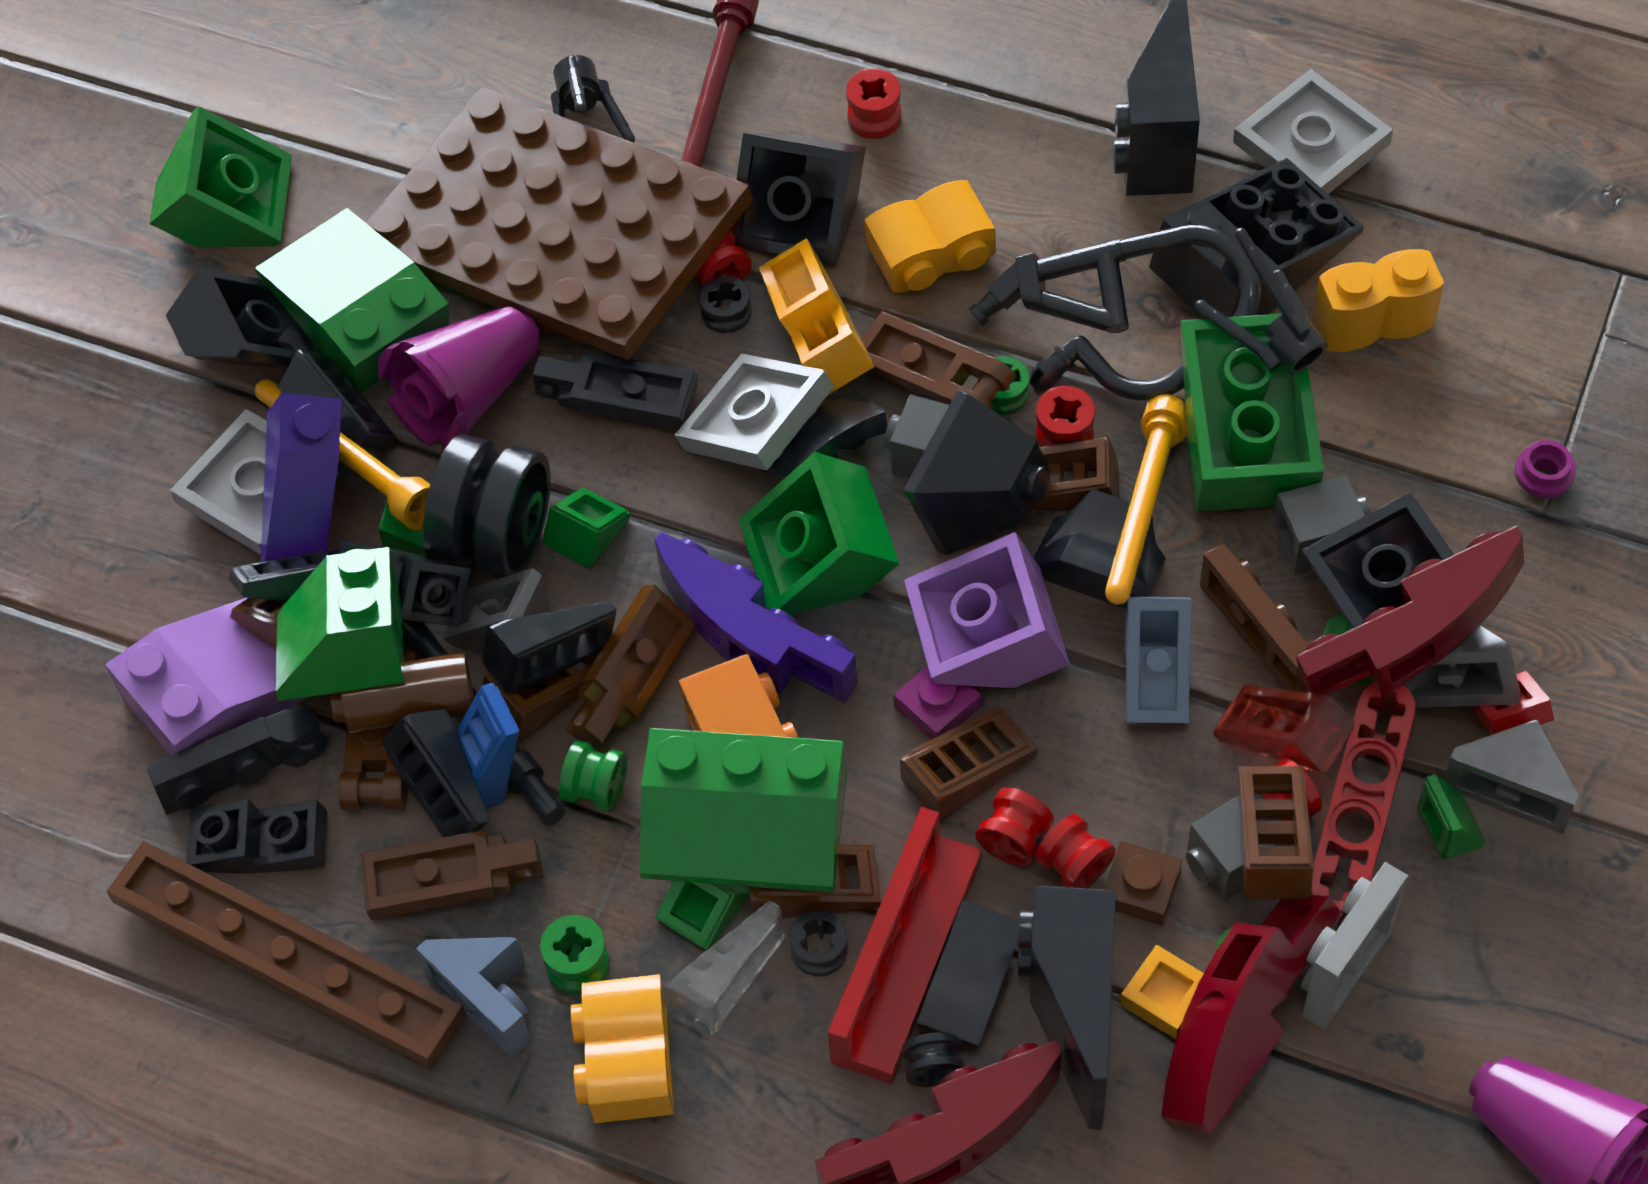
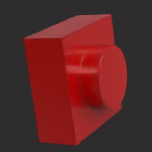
(1532, 706)

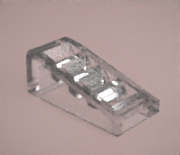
(720, 976)

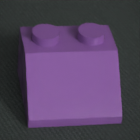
(987, 618)

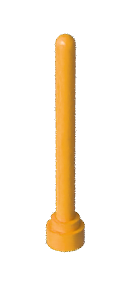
(1163, 428)
(404, 495)

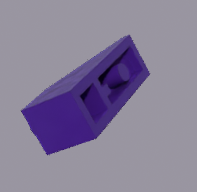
(299, 474)

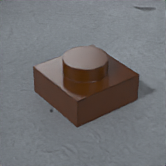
(1143, 882)

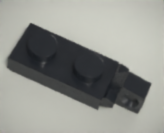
(618, 388)

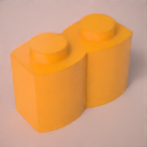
(930, 236)
(1378, 300)
(625, 1049)

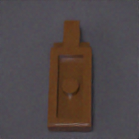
(630, 665)
(445, 872)

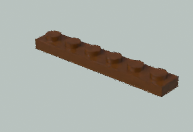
(287, 954)

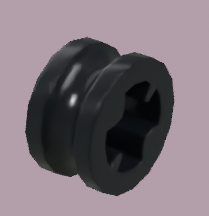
(711, 297)
(815, 963)
(931, 1058)

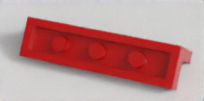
(902, 951)

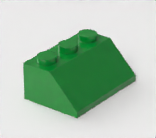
(742, 809)

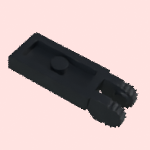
(236, 757)

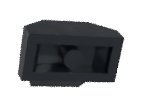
(1083, 546)

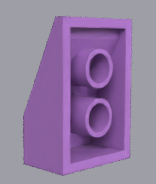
(198, 678)

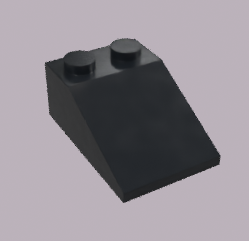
(1160, 112)
(1069, 962)

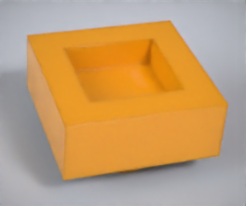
(1162, 990)

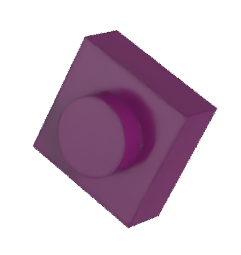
(935, 706)

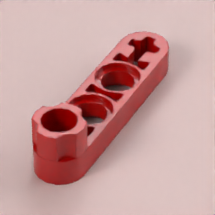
(1366, 799)

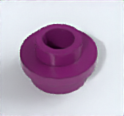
(1546, 456)

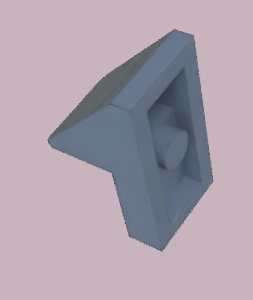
(1157, 659)
(475, 976)

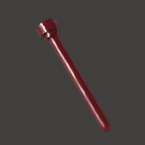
(732, 19)

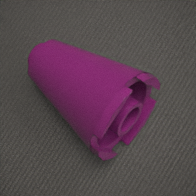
(457, 372)
(1562, 1125)

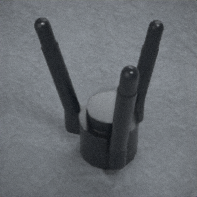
(581, 89)
(1292, 335)

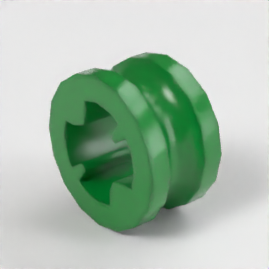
(1018, 394)

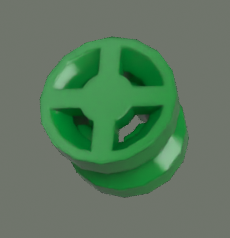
(593, 776)
(579, 966)

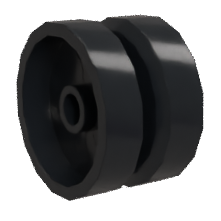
(487, 506)

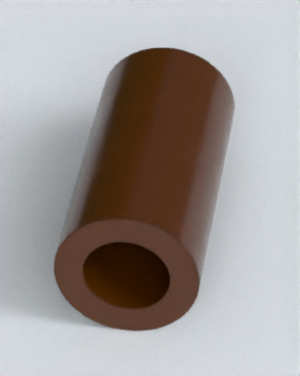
(427, 686)

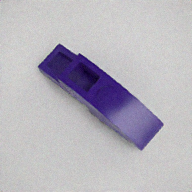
(734, 620)

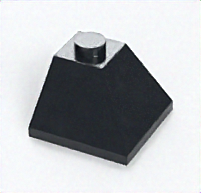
(798, 193)
(235, 322)
(975, 476)
(1371, 556)

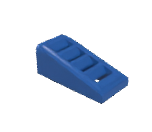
(489, 743)

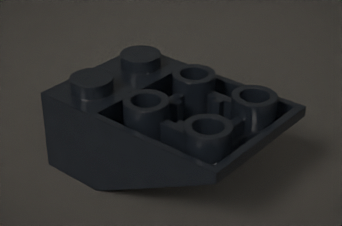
(1285, 217)

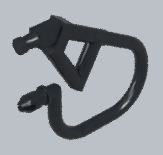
(1027, 281)

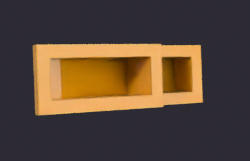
(815, 315)

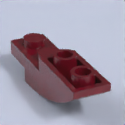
(1439, 612)
(1230, 1019)
(969, 1123)

